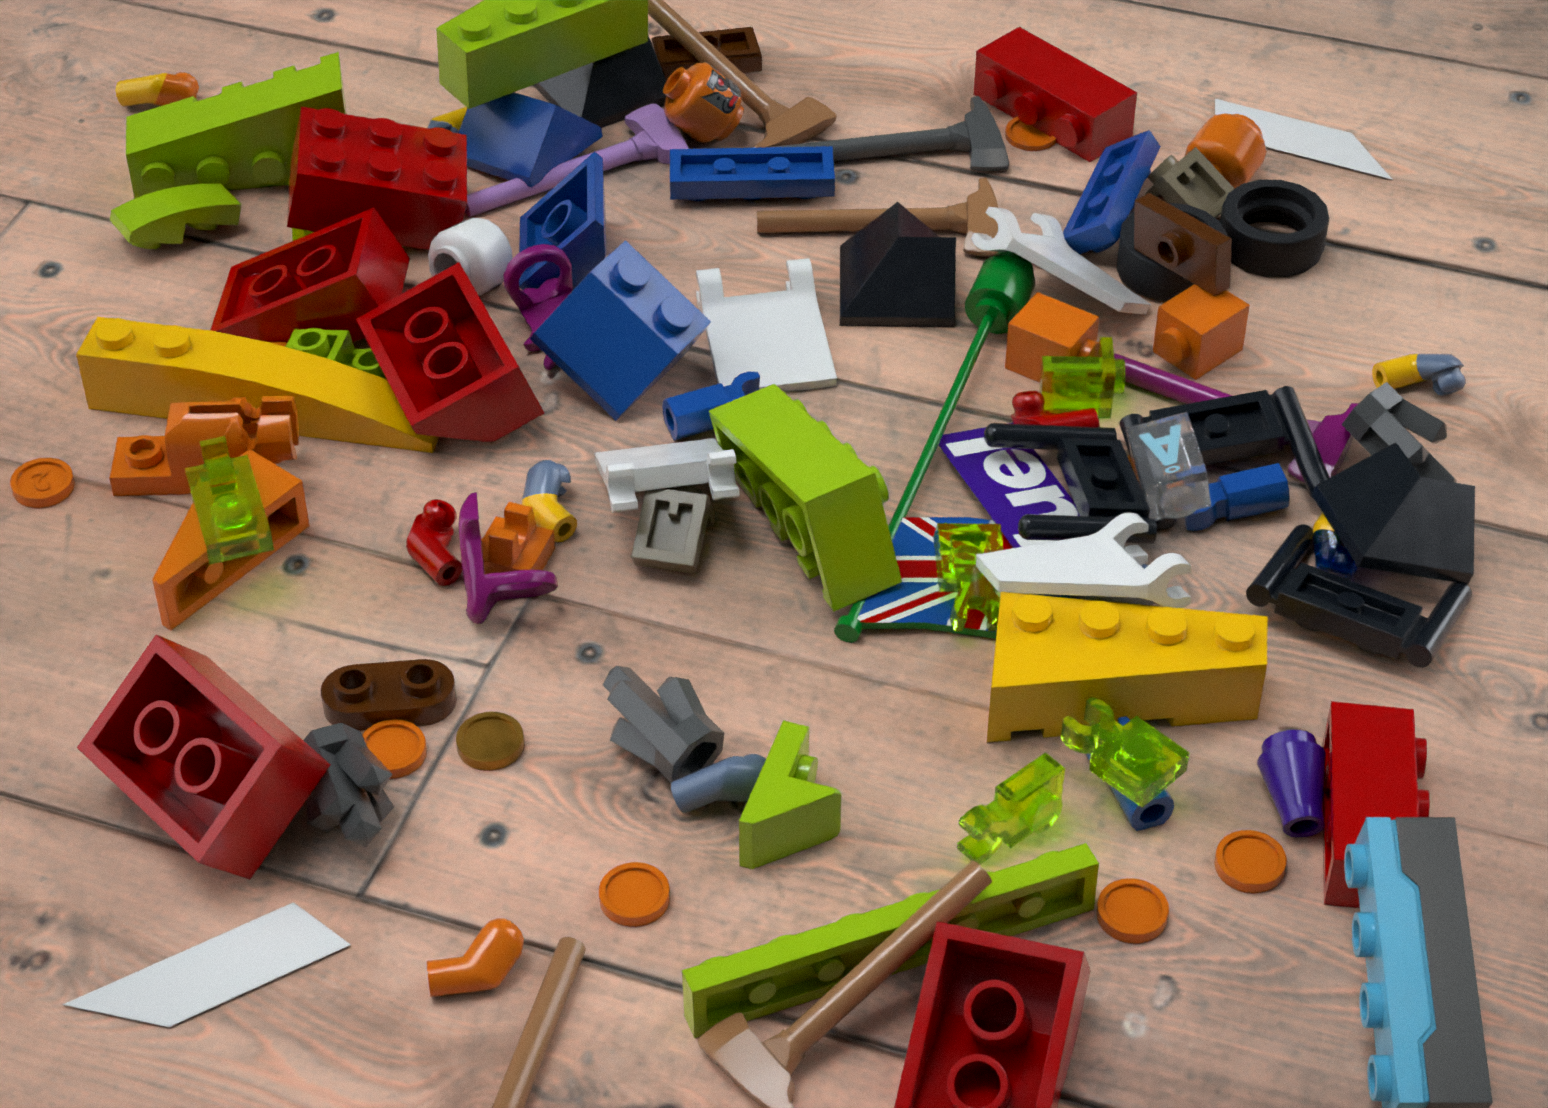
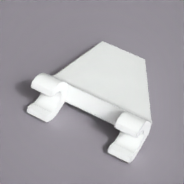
(1058, 258)
(1089, 567)

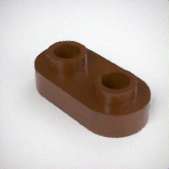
(381, 691)

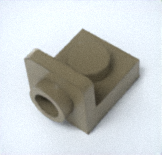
(1190, 182)
(672, 529)

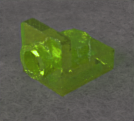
(1083, 382)

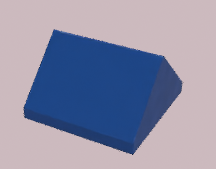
(524, 137)
(572, 220)

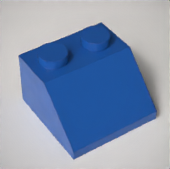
(620, 330)

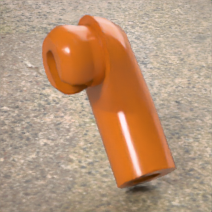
(483, 964)

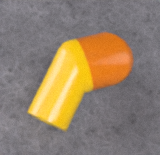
(156, 89)

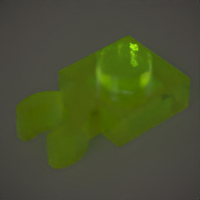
(957, 571)
(1127, 757)
(1021, 805)

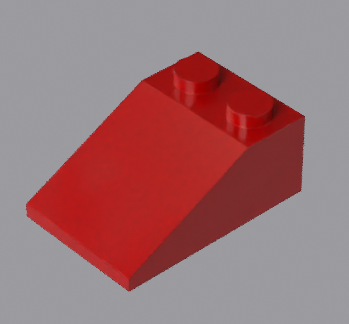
(314, 282)
(993, 1022)

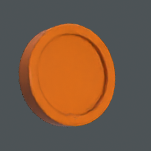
(1027, 137)
(42, 482)
(397, 745)
(1250, 861)
(634, 894)
(1132, 910)

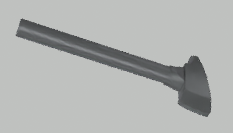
(975, 135)

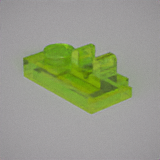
(227, 504)

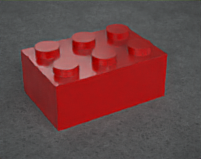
(362, 163)
(203, 758)

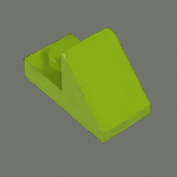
(786, 805)

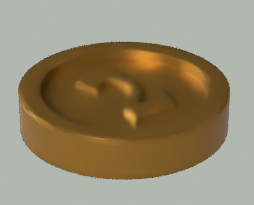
(490, 741)

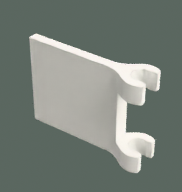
(768, 332)
(666, 467)

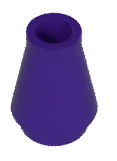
(1295, 779)

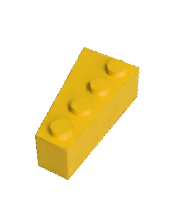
(1129, 655)

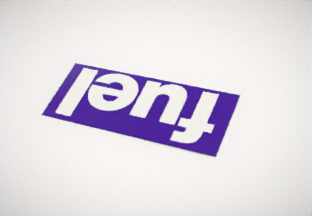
(1007, 482)

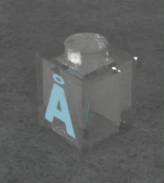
(1169, 466)

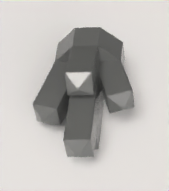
(1384, 420)
(665, 729)
(351, 786)

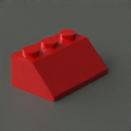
(449, 361)

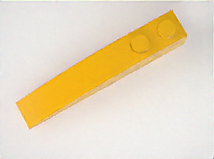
(150, 365)

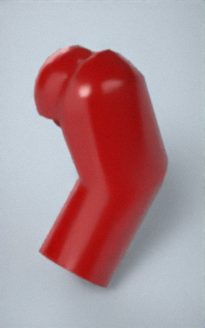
(1030, 410)
(430, 539)

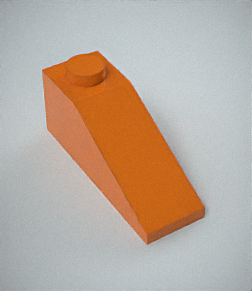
(188, 580)

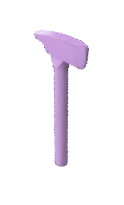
(652, 140)

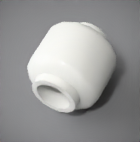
(479, 249)

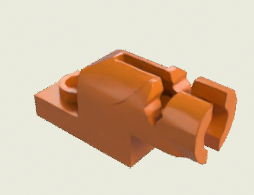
(159, 462)

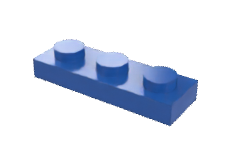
(752, 173)
(1111, 193)

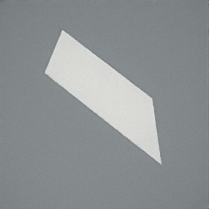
(1308, 139)
(216, 969)

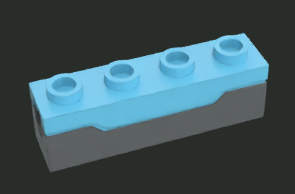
(1417, 965)

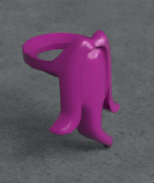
(538, 303)
(486, 589)

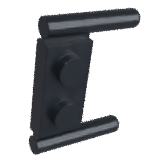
(1246, 428)
(1095, 474)
(1351, 610)

